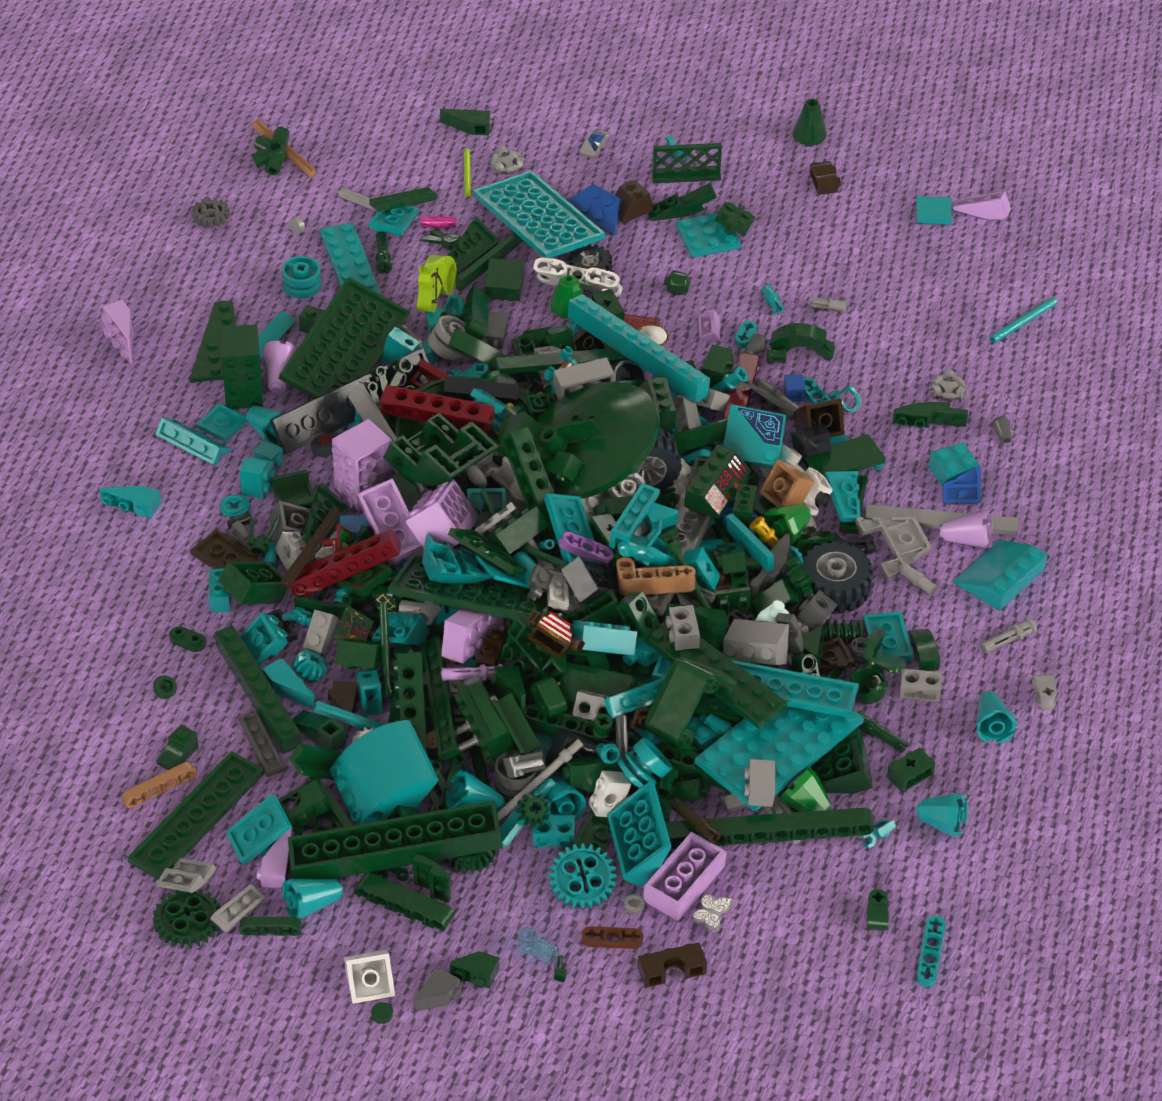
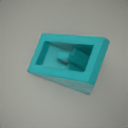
(659, 512)

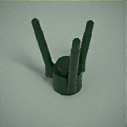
(261, 543)

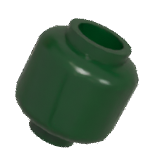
(677, 282)

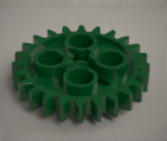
(186, 918)

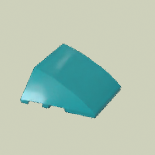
(451, 565)

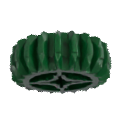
(471, 861)

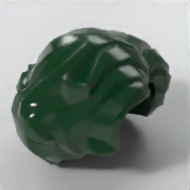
(871, 683)

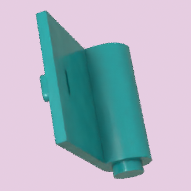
(499, 574)

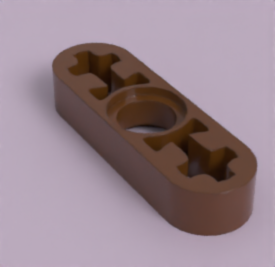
(606, 931)

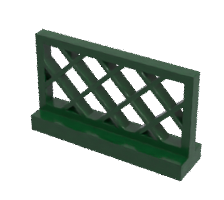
(686, 172)
(335, 813)

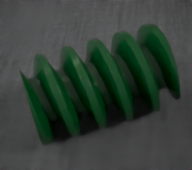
(843, 630)

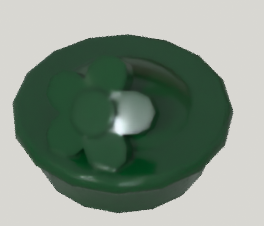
(164, 687)

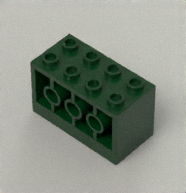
(241, 366)

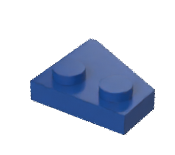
(963, 488)

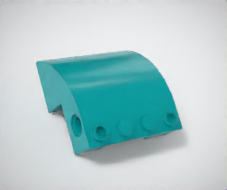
(383, 772)

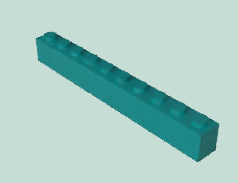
(638, 348)

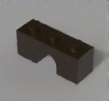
(687, 958)

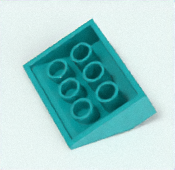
(1002, 572)
(640, 835)

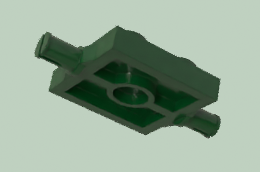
(734, 218)

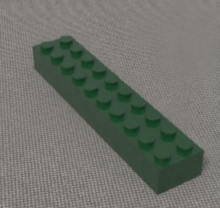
(395, 842)

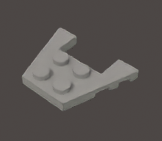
(903, 537)

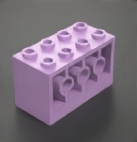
(360, 461)
(387, 510)
(439, 512)

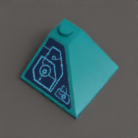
(755, 435)

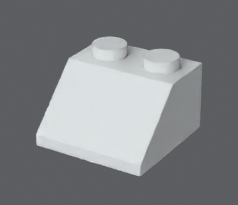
(369, 976)

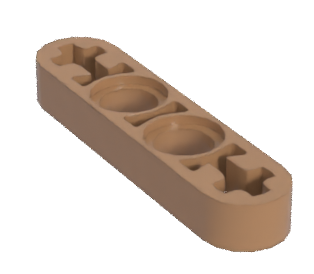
(178, 776)

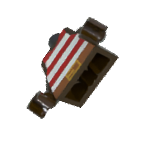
(553, 633)

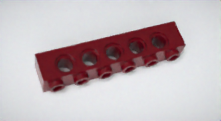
(423, 406)
(347, 563)

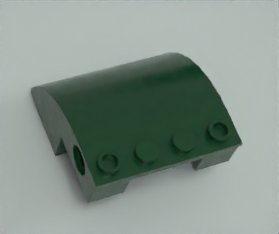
(439, 451)

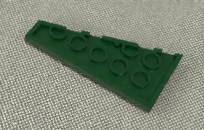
(208, 360)

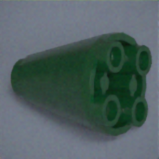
(810, 124)

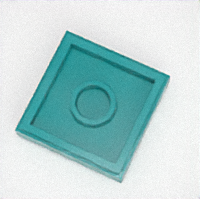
(222, 422)

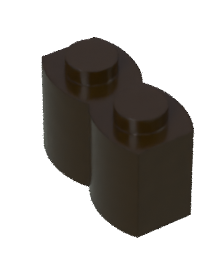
(824, 177)

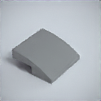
(186, 875)

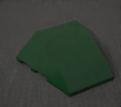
(532, 659)

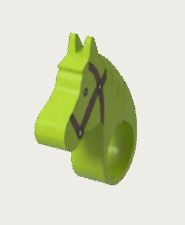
(435, 279)

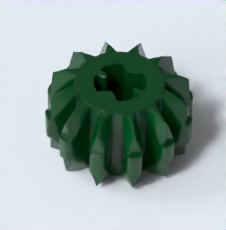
(529, 817)

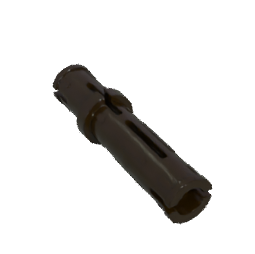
(701, 825)

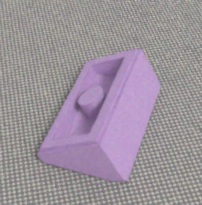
(709, 326)

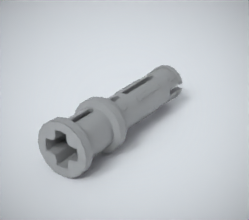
(1015, 632)

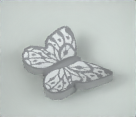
(712, 910)

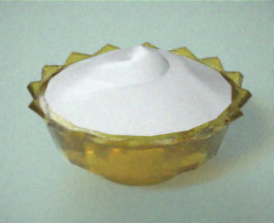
(655, 333)

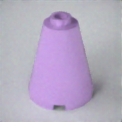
(275, 359)
(969, 530)

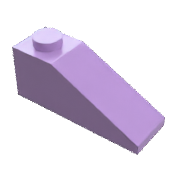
(986, 206)
(275, 863)

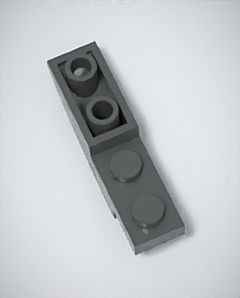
(765, 579)

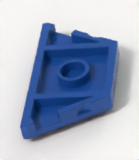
(598, 207)

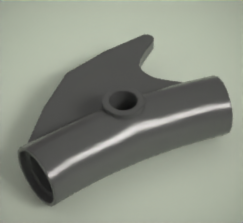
(774, 397)

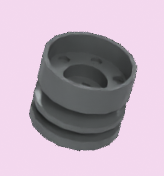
(510, 786)

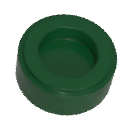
(382, 1013)

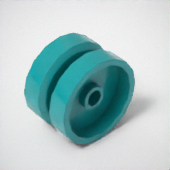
(301, 277)

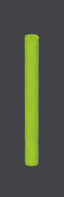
(467, 173)

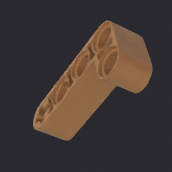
(653, 580)

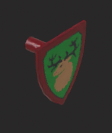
(343, 540)

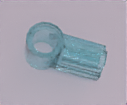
(536, 946)

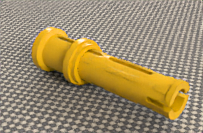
(766, 533)

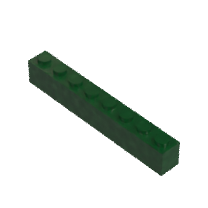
(258, 689)

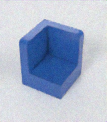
(794, 387)

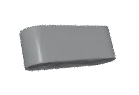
(686, 413)

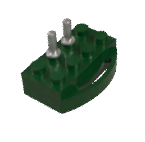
(482, 720)

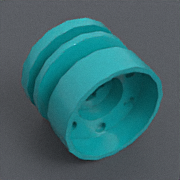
(646, 763)

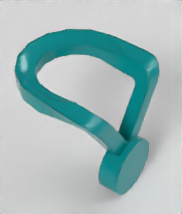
(835, 394)

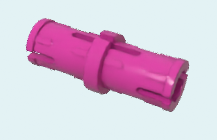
(438, 221)

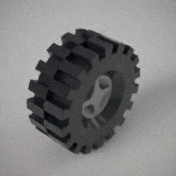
(591, 257)

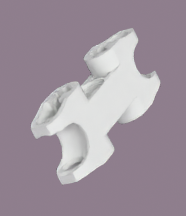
(592, 279)
(821, 484)

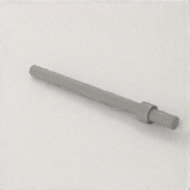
(565, 756)

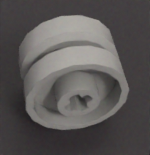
(441, 335)

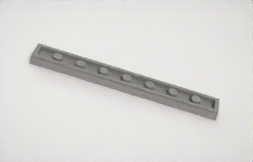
(368, 410)
(935, 518)

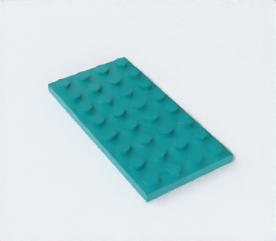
(538, 214)
(790, 739)

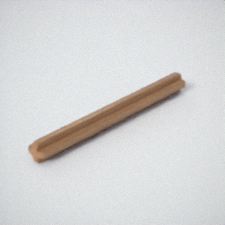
(291, 153)

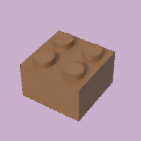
(786, 485)

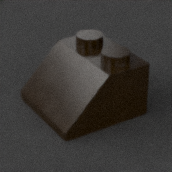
(635, 201)

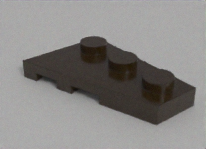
(834, 656)

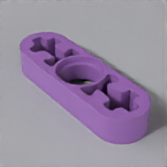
(574, 544)

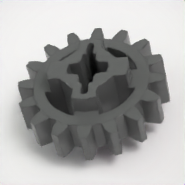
(210, 212)

